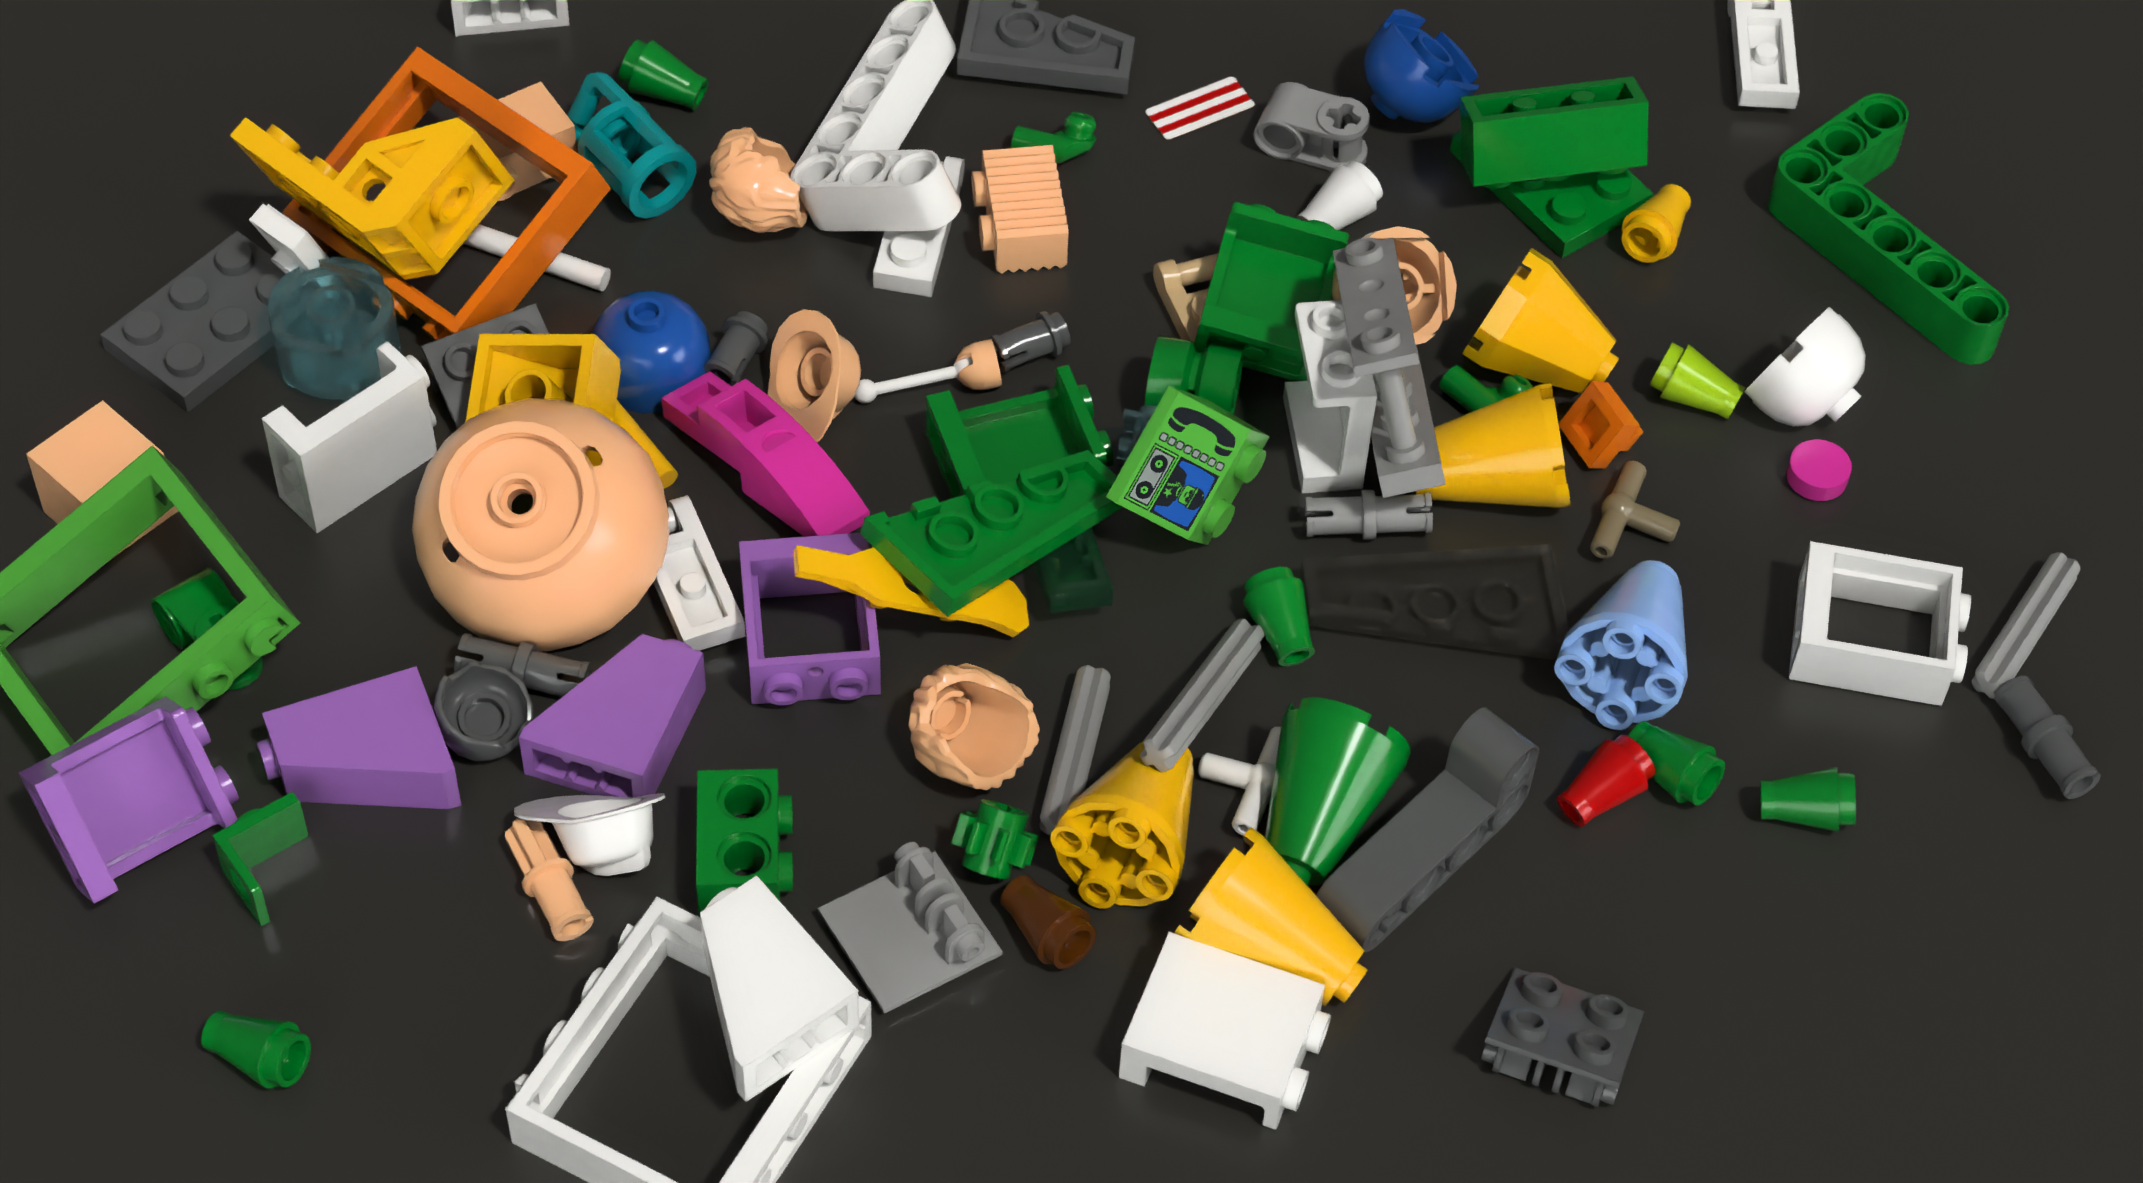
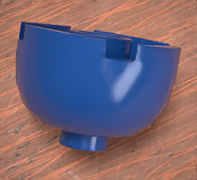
(1415, 72)
(657, 344)

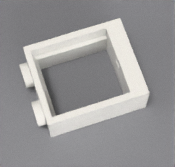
(1884, 582)

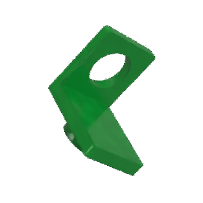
(254, 839)

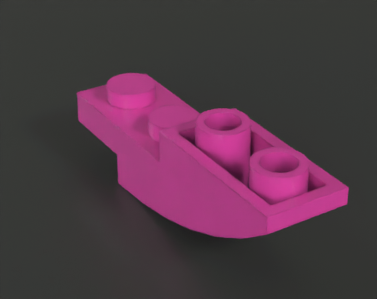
(772, 452)

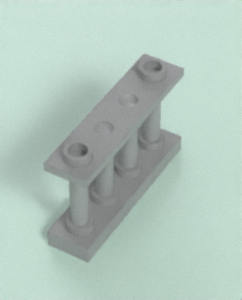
(1385, 346)

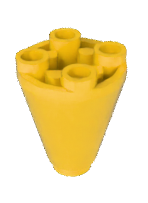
(1127, 833)

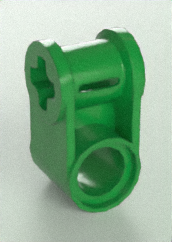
(193, 609)

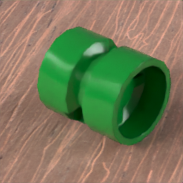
(1206, 374)

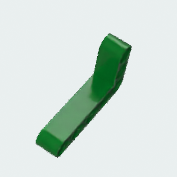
(1824, 202)

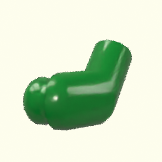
(1067, 143)
(1473, 394)

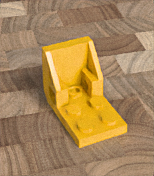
(434, 195)

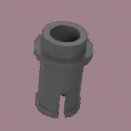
(741, 340)
(1031, 340)

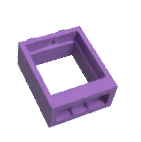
(770, 573)

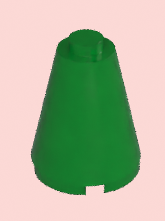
(1328, 782)

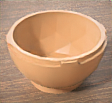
(569, 560)

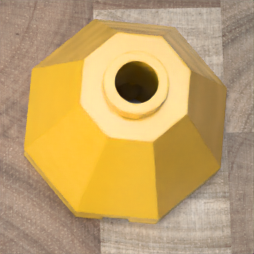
(1544, 331)

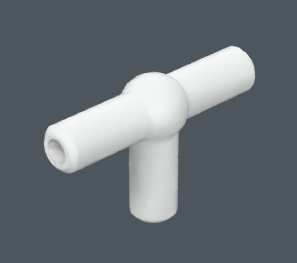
(1255, 778)

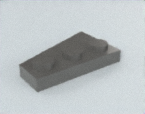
(1032, 46)

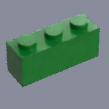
(1554, 132)

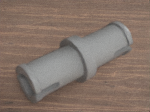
(1368, 514)

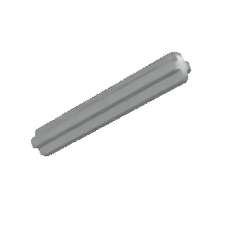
(1202, 695)

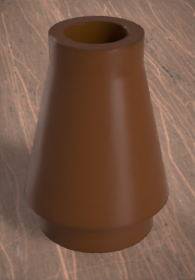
(1052, 925)

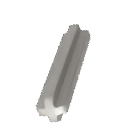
(2026, 624)
(1075, 743)

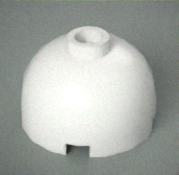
(1812, 374)

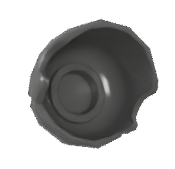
(482, 711)

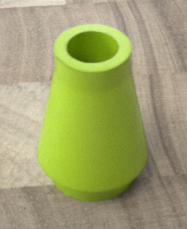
(1695, 382)

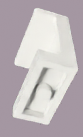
(1331, 411)
(355, 447)
(1226, 1026)

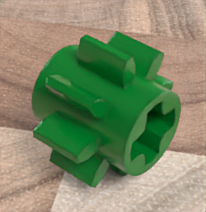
(995, 839)

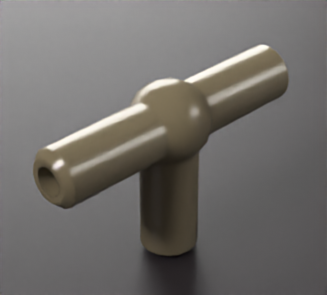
(1621, 510)

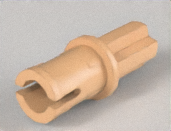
(548, 879)

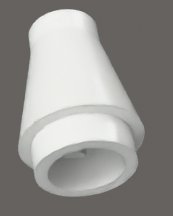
(1345, 196)

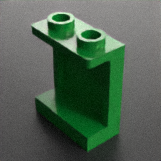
(1258, 280)
(1012, 433)

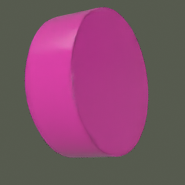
(1819, 470)

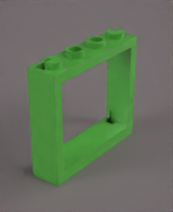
(91, 539)

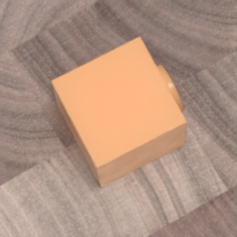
(84, 459)

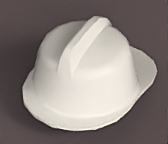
(599, 831)

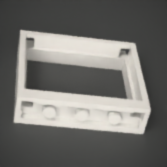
(604, 1003)

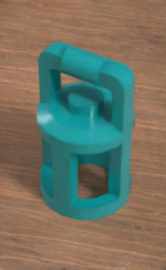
(618, 135)

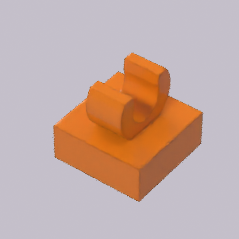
(1600, 425)

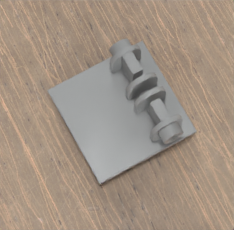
(909, 929)

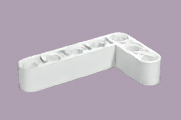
(852, 165)

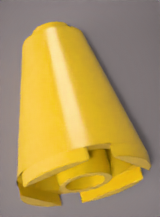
(1505, 453)
(1272, 917)

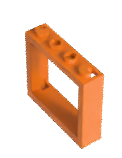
(398, 110)

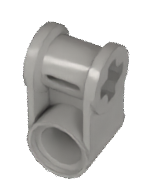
(1308, 126)

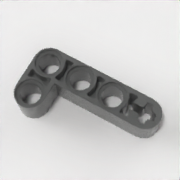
(1436, 832)

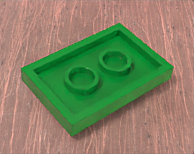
(1571, 210)

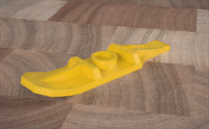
(883, 585)

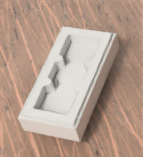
(290, 241)

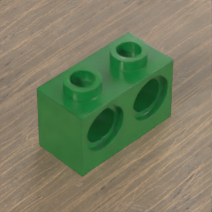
(738, 844)

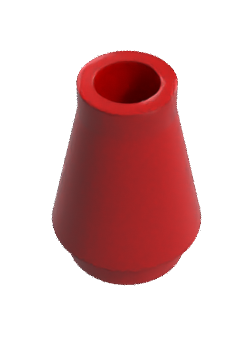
(1608, 779)

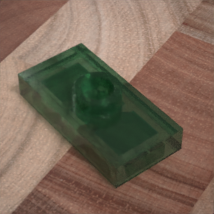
(1075, 575)

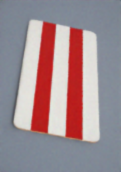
(1199, 108)

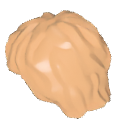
(755, 183)
(972, 726)

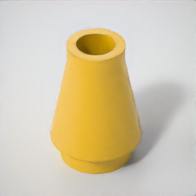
(1655, 226)

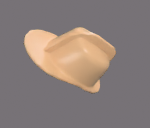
(812, 371)

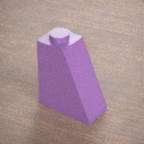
(619, 722)
(362, 747)

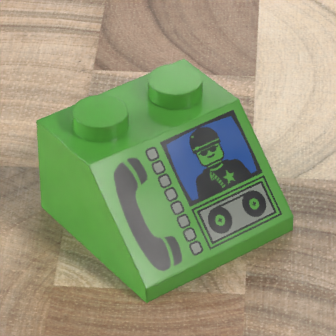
(1189, 466)

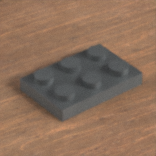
(200, 323)

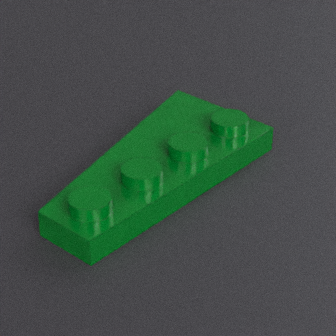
(994, 530)

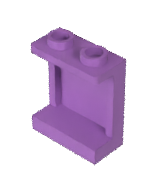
(130, 794)

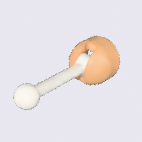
(974, 368)

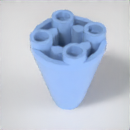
(1629, 649)

